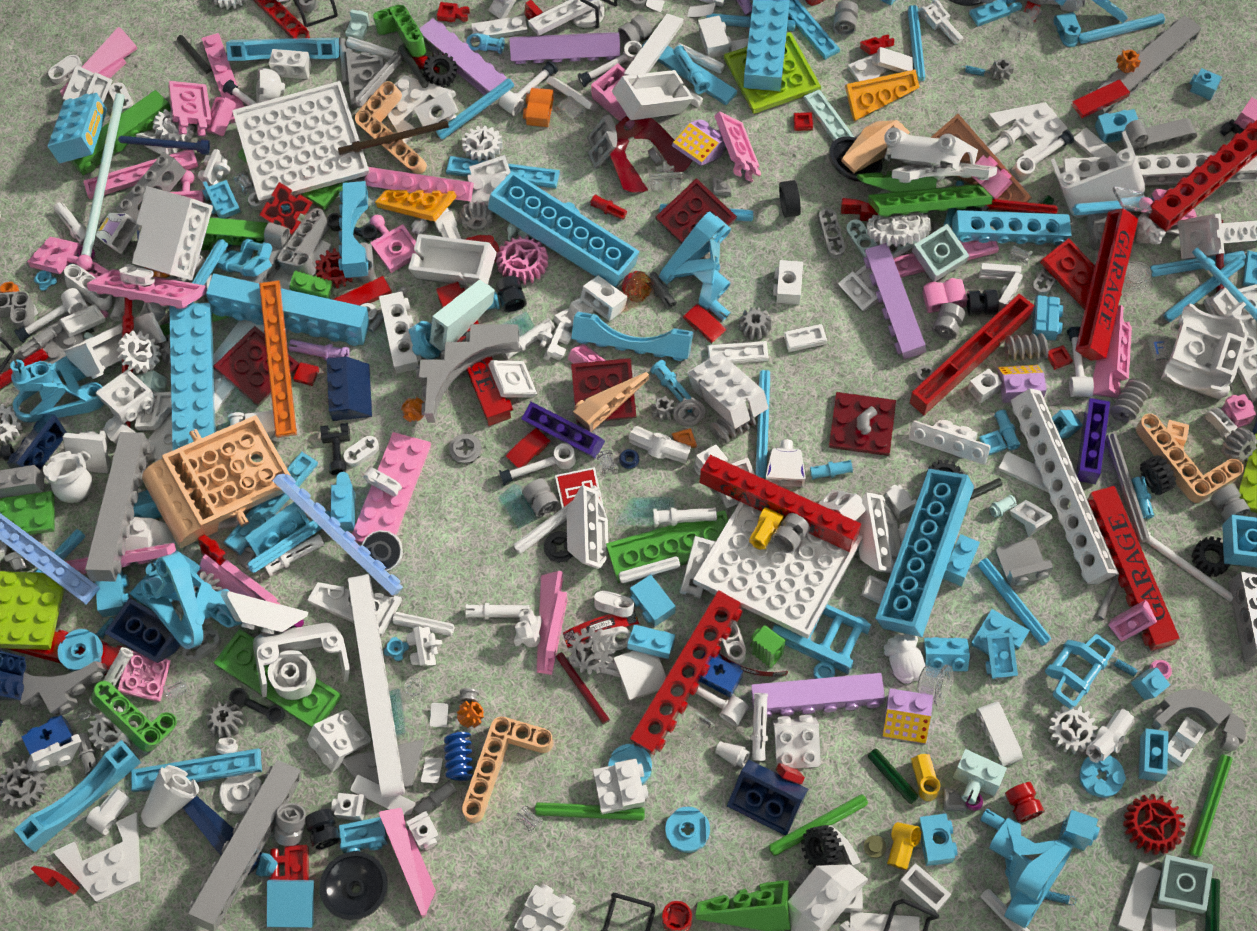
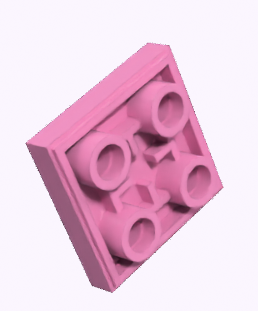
(144, 678)

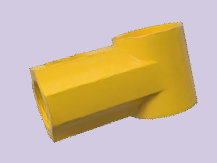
(767, 525)
(924, 776)
(904, 839)

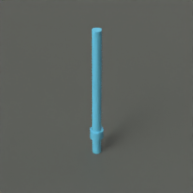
(1209, 264)

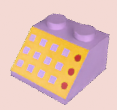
(700, 142)
(1019, 379)
(907, 716)

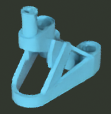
(687, 262)
(40, 377)
(177, 582)
(1027, 879)

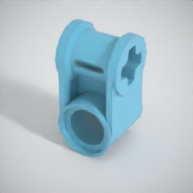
(1067, 28)

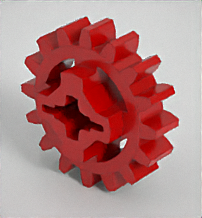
(332, 270)

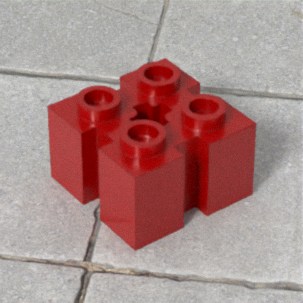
(297, 205)

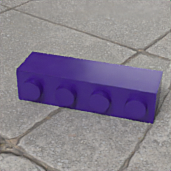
(563, 429)
(1092, 441)

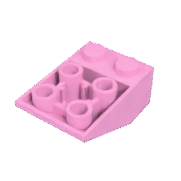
(603, 95)

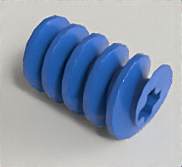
(456, 756)

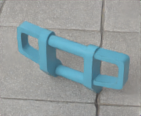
(241, 261)
(1065, 675)

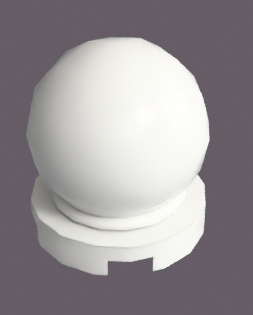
(68, 477)

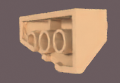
(870, 145)
(602, 405)

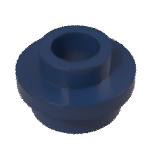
(629, 453)

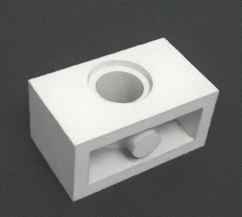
(444, 101)
(788, 272)
(603, 298)

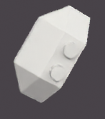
(587, 528)
(148, 533)
(879, 533)
(261, 613)
(824, 897)

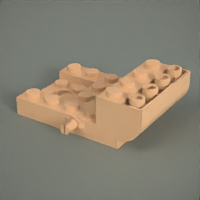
(214, 479)

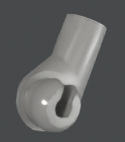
(863, 420)

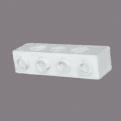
(391, 305)

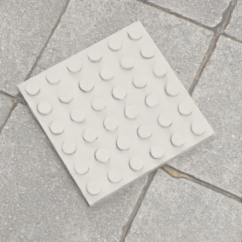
(299, 140)
(770, 582)

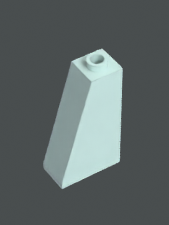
(456, 317)

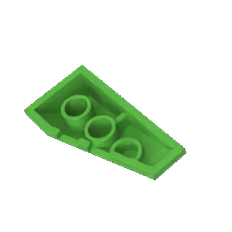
(888, 183)
(756, 910)

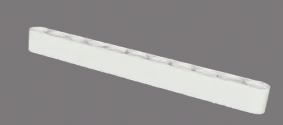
(376, 687)

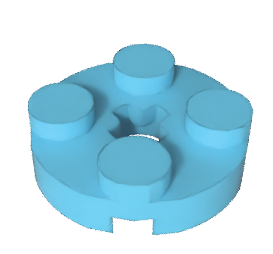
(420, 338)
(75, 639)
(629, 752)
(1099, 787)
(696, 839)

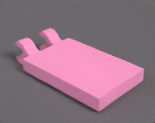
(189, 105)
(738, 146)

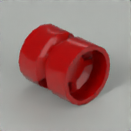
(1024, 801)
(677, 916)

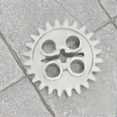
(898, 228)

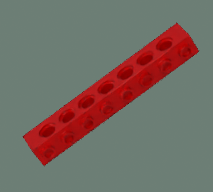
(1209, 176)
(720, 604)

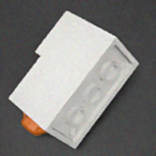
(170, 233)

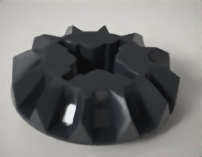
(550, 549)

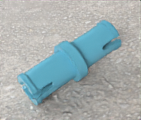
(1007, 429)
(831, 469)
(1143, 497)

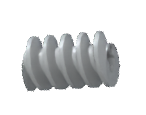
(1025, 345)
(1130, 400)
(723, 428)

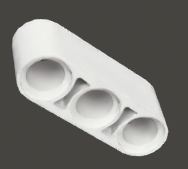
(78, 278)
(733, 643)
(1000, 733)

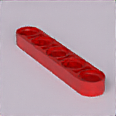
(282, 22)

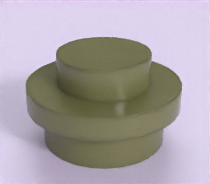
(874, 846)

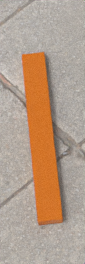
(278, 359)

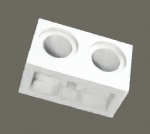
(290, 63)
(844, 503)

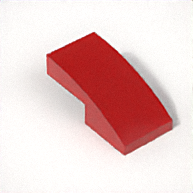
(859, 207)
(704, 322)
(528, 447)
(51, 877)

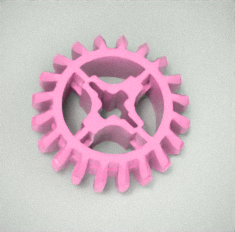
(526, 253)

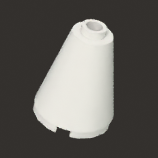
(168, 795)

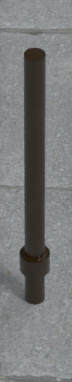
(358, 146)

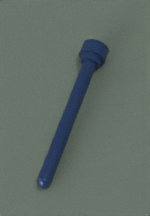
(201, 146)

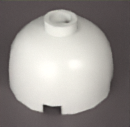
(268, 85)

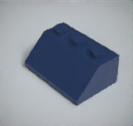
(348, 388)
(39, 444)
(142, 632)
(767, 797)

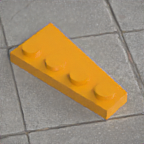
(877, 92)
(416, 204)

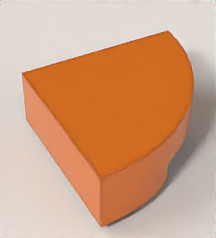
(686, 437)

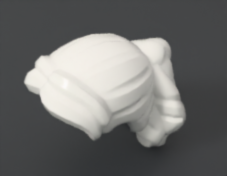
(1148, 230)
(904, 657)

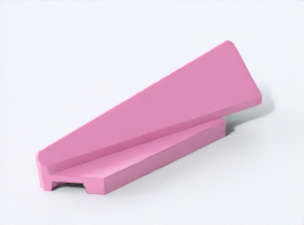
(110, 55)
(1116, 365)
(235, 580)
(552, 612)
(409, 858)

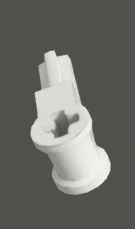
(937, 18)

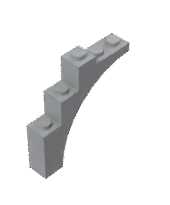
(480, 343)
(60, 690)

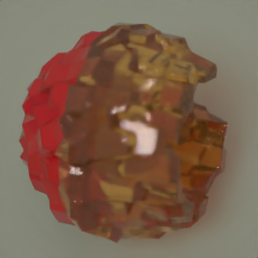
(636, 286)

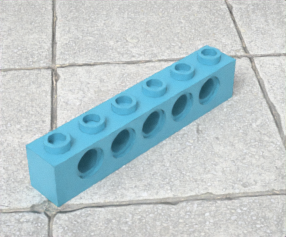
(1020, 222)

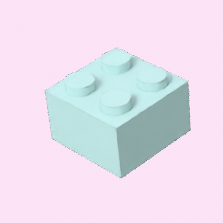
(940, 253)
(1184, 884)

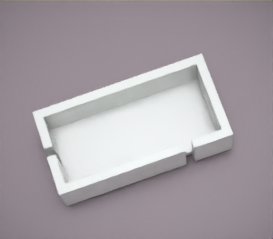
(652, 95)
(452, 260)
(727, 390)

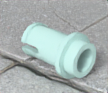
(1002, 506)

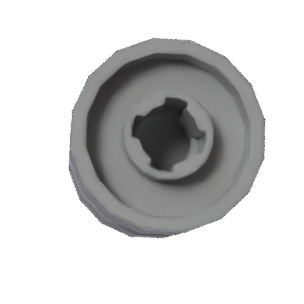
(845, 17)
(636, 30)
(948, 321)
(540, 497)
(1229, 501)
(790, 533)
(289, 824)

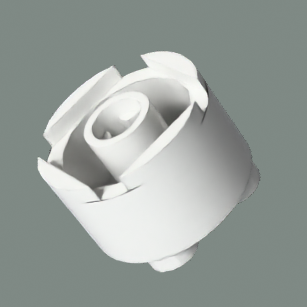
(286, 683)

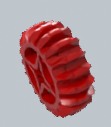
(1159, 842)

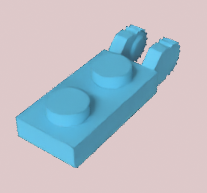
(993, 11)

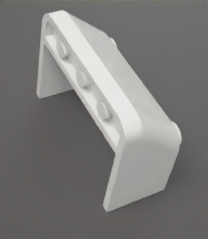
(1100, 186)
(100, 350)
(325, 635)

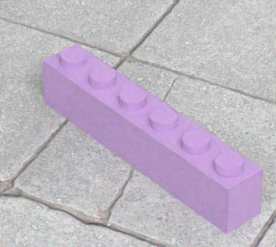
(565, 46)
(469, 64)
(895, 300)
(822, 694)

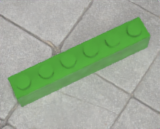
(132, 121)

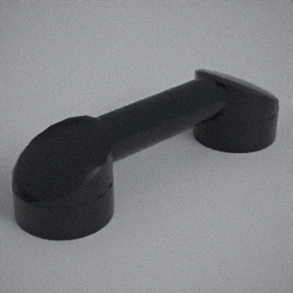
(368, 232)
(239, 697)

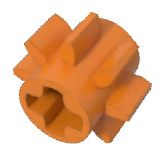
(1128, 61)
(412, 409)
(470, 714)

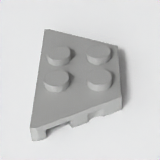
(361, 70)
(56, 347)
(365, 763)

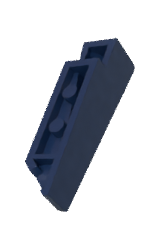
(212, 825)

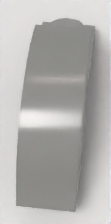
(1193, 701)

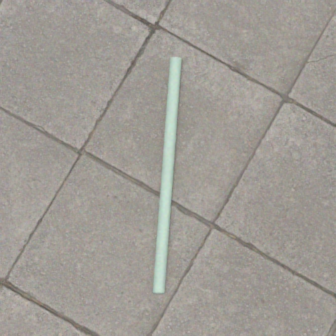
(103, 175)

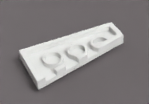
(338, 602)

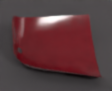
(653, 131)

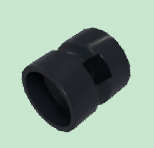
(511, 294)
(988, 305)
(321, 826)

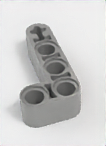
(1160, 135)
(277, 237)
(302, 243)
(17, 307)

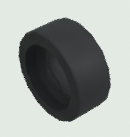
(789, 198)

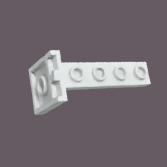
(1211, 234)

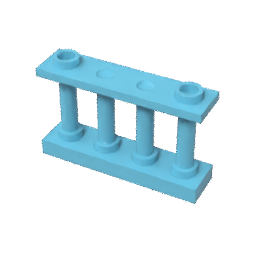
(822, 651)

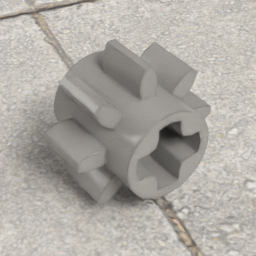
(1001, 69)
(662, 408)

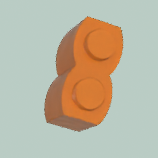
(539, 107)

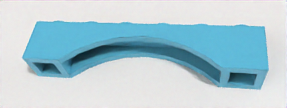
(262, 48)
(354, 203)
(592, 329)
(46, 823)

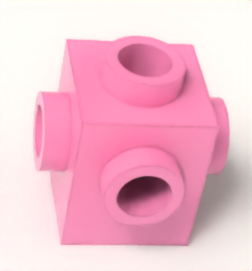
(1239, 410)

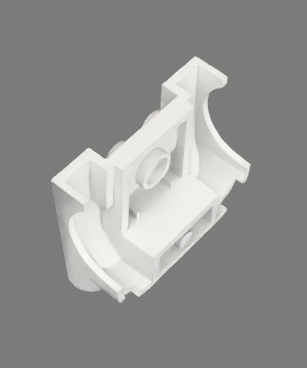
(926, 150)
(1206, 352)

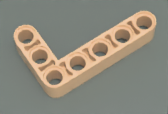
(373, 124)
(1184, 463)
(495, 759)

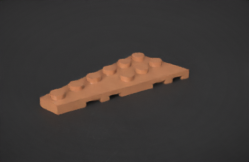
(963, 131)

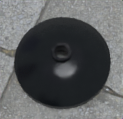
(838, 150)
(344, 874)

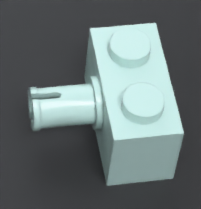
(979, 775)

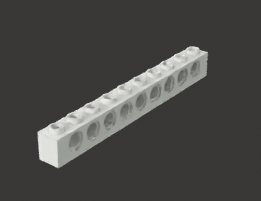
(1151, 167)
(1080, 510)

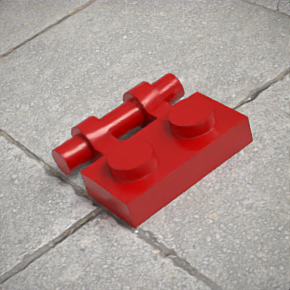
(295, 860)

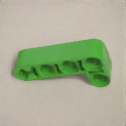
(399, 19)
(233, 232)
(131, 713)

